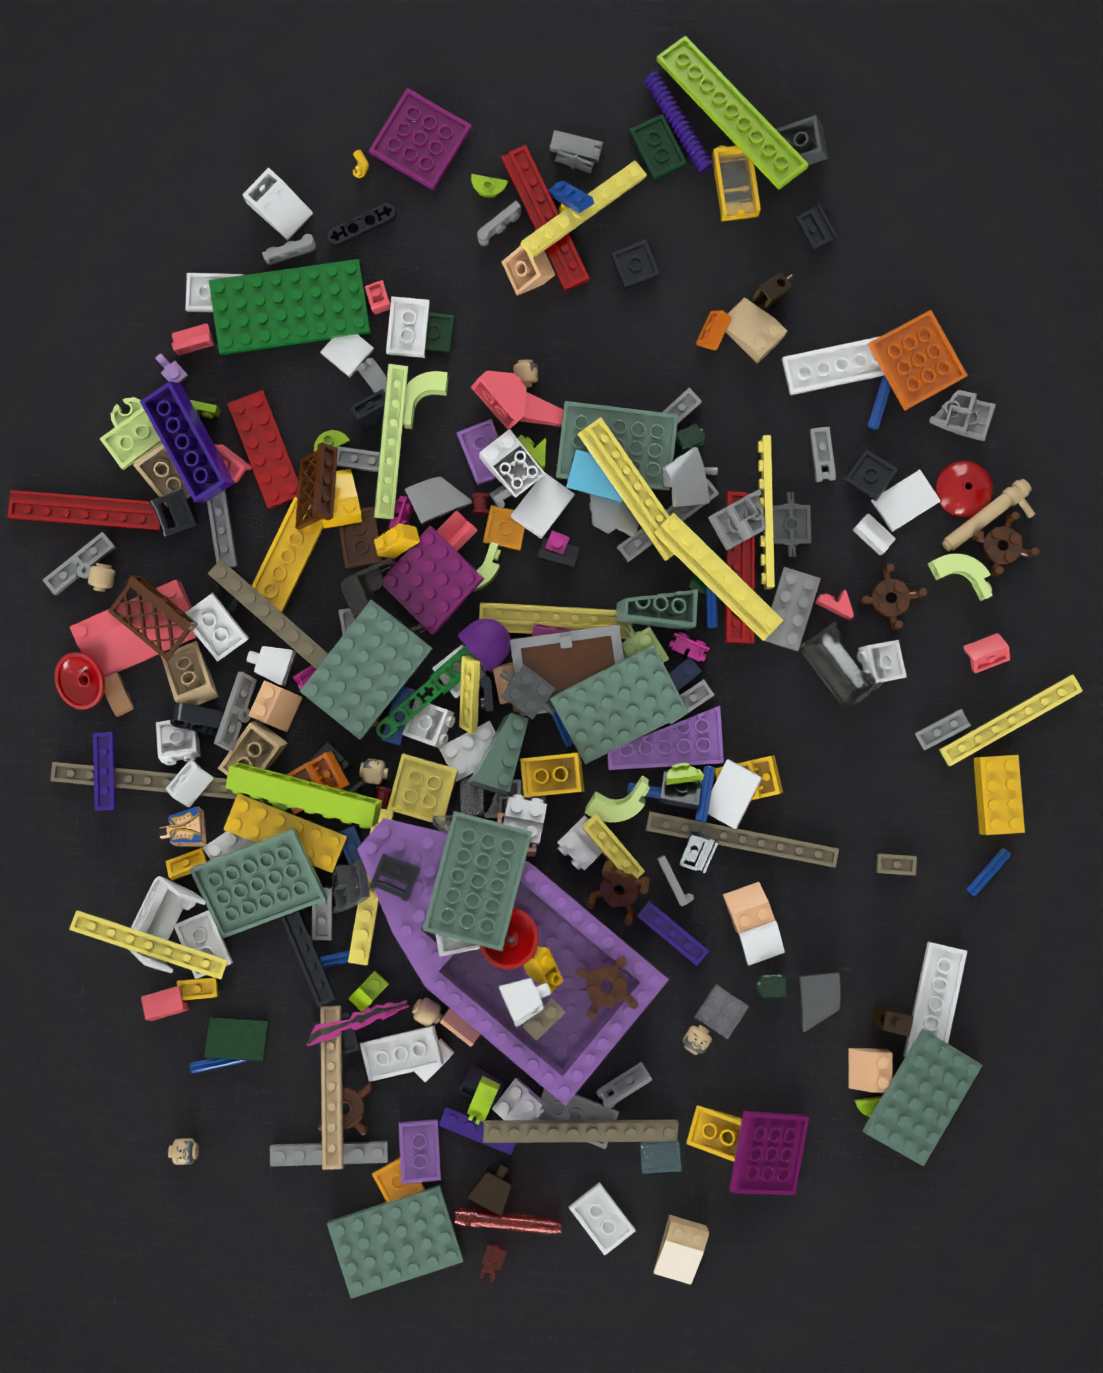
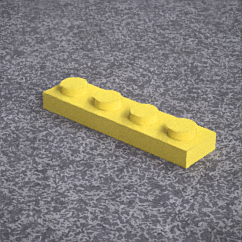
(469, 694)
(611, 846)

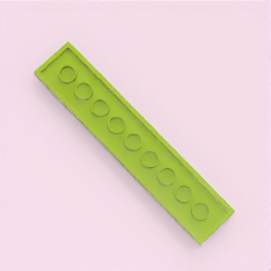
(732, 112)

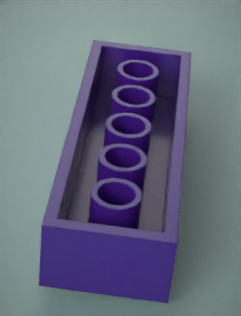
(187, 442)

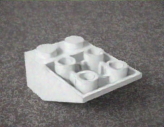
(277, 204)
(511, 463)

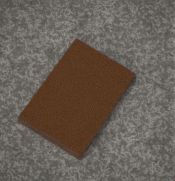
(358, 541)

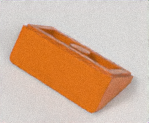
(713, 330)

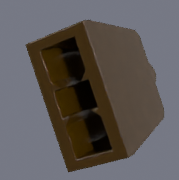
(773, 291)
(893, 1021)
(492, 1189)

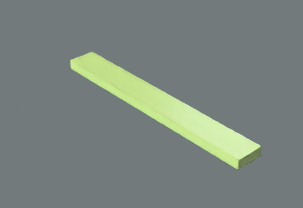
(390, 441)

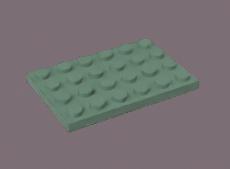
(643, 435)
(366, 669)
(619, 704)
(477, 881)
(258, 883)
(922, 1097)
(395, 1241)

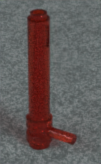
(513, 1222)

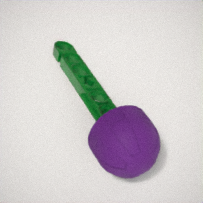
(483, 640)

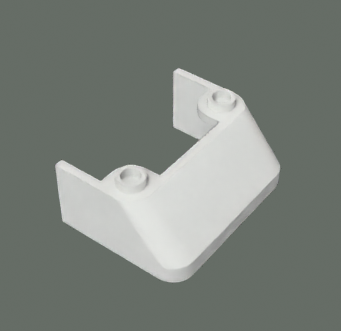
(160, 914)

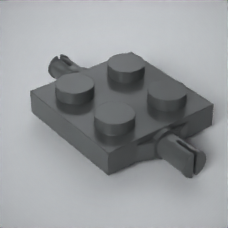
(791, 524)
(528, 692)

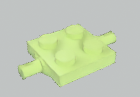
(641, 640)

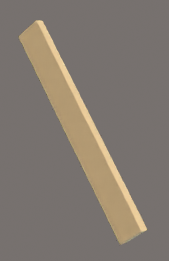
(332, 1094)

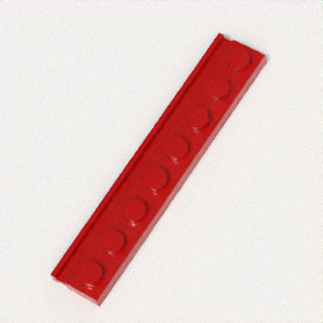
(542, 210)
(83, 510)
(742, 561)

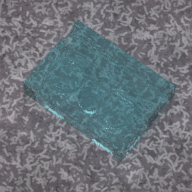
(660, 1157)

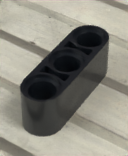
(196, 718)

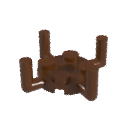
(1010, 537)
(901, 594)
(619, 898)
(604, 998)
(357, 1108)

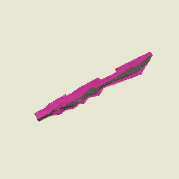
(358, 1020)

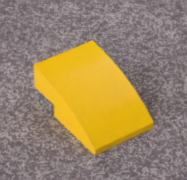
(767, 769)

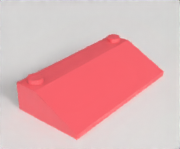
(119, 648)

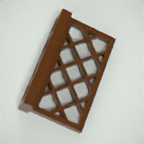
(324, 486)
(160, 602)

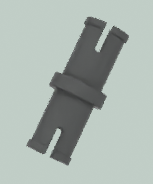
(574, 161)

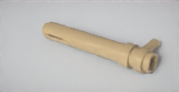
(1008, 498)

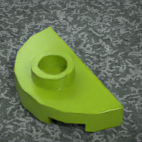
(488, 186)
(332, 438)
(683, 773)
(867, 1105)

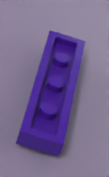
(104, 771)
(672, 933)
(459, 1123)

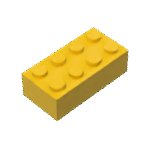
(999, 795)

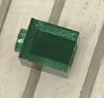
(690, 437)
(771, 985)

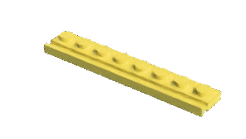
(626, 481)
(718, 576)
(520, 618)

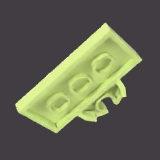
(131, 435)

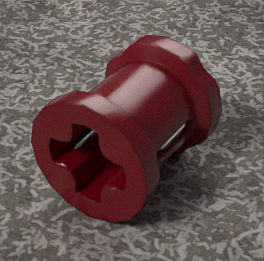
(480, 504)
(382, 794)

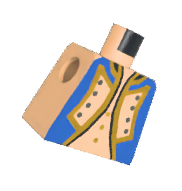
(186, 828)

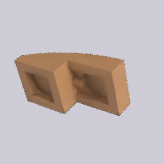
(117, 695)

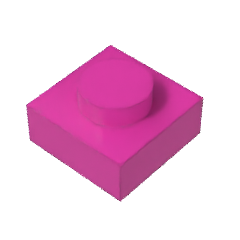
(557, 543)

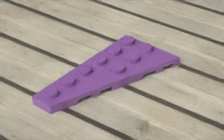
(688, 741)

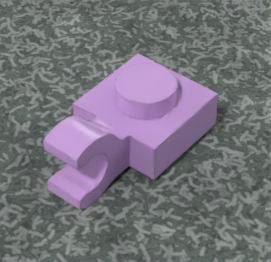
(172, 371)

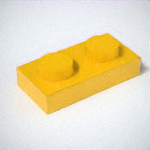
(181, 865)
(198, 988)

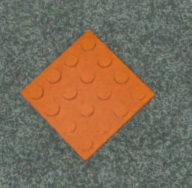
(917, 360)

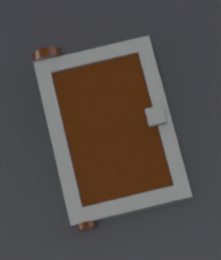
(567, 656)

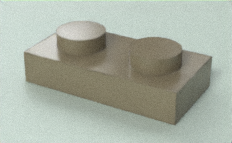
(896, 864)
(543, 1020)

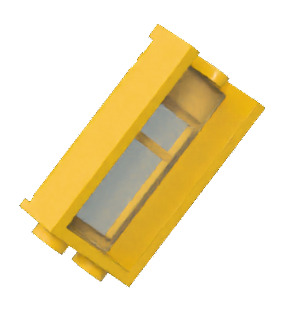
(735, 184)

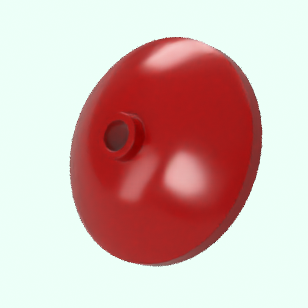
(952, 491)
(79, 680)
(522, 949)

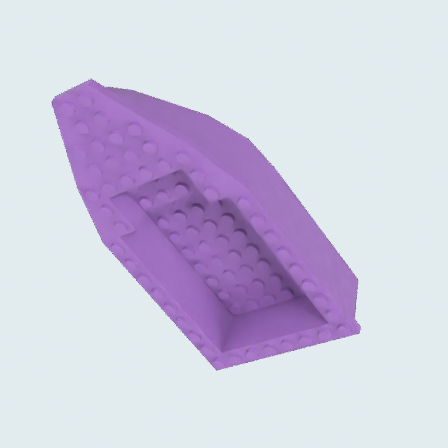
(470, 984)

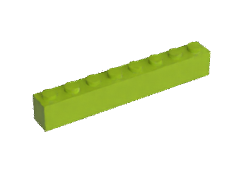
(303, 794)

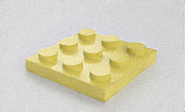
(422, 788)

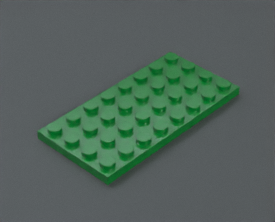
(289, 306)

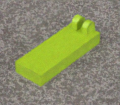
(483, 1099)

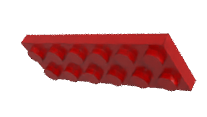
(265, 449)

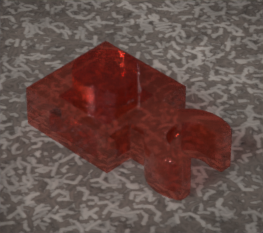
(493, 1260)

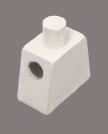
(273, 663)
(524, 999)

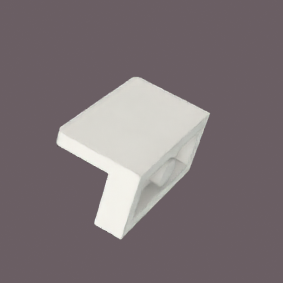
(874, 534)
(189, 783)

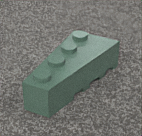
(663, 610)
(500, 758)

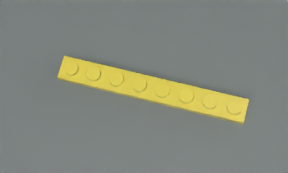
(570, 219)
(765, 485)
(1010, 720)
(366, 917)
(148, 944)

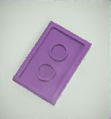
(473, 442)
(419, 1151)

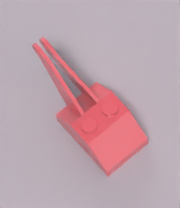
(511, 403)

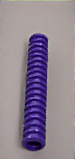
(678, 122)

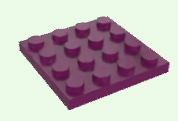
(420, 139)
(432, 580)
(769, 1153)

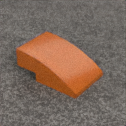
(321, 770)

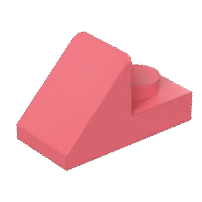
(378, 297)
(841, 607)

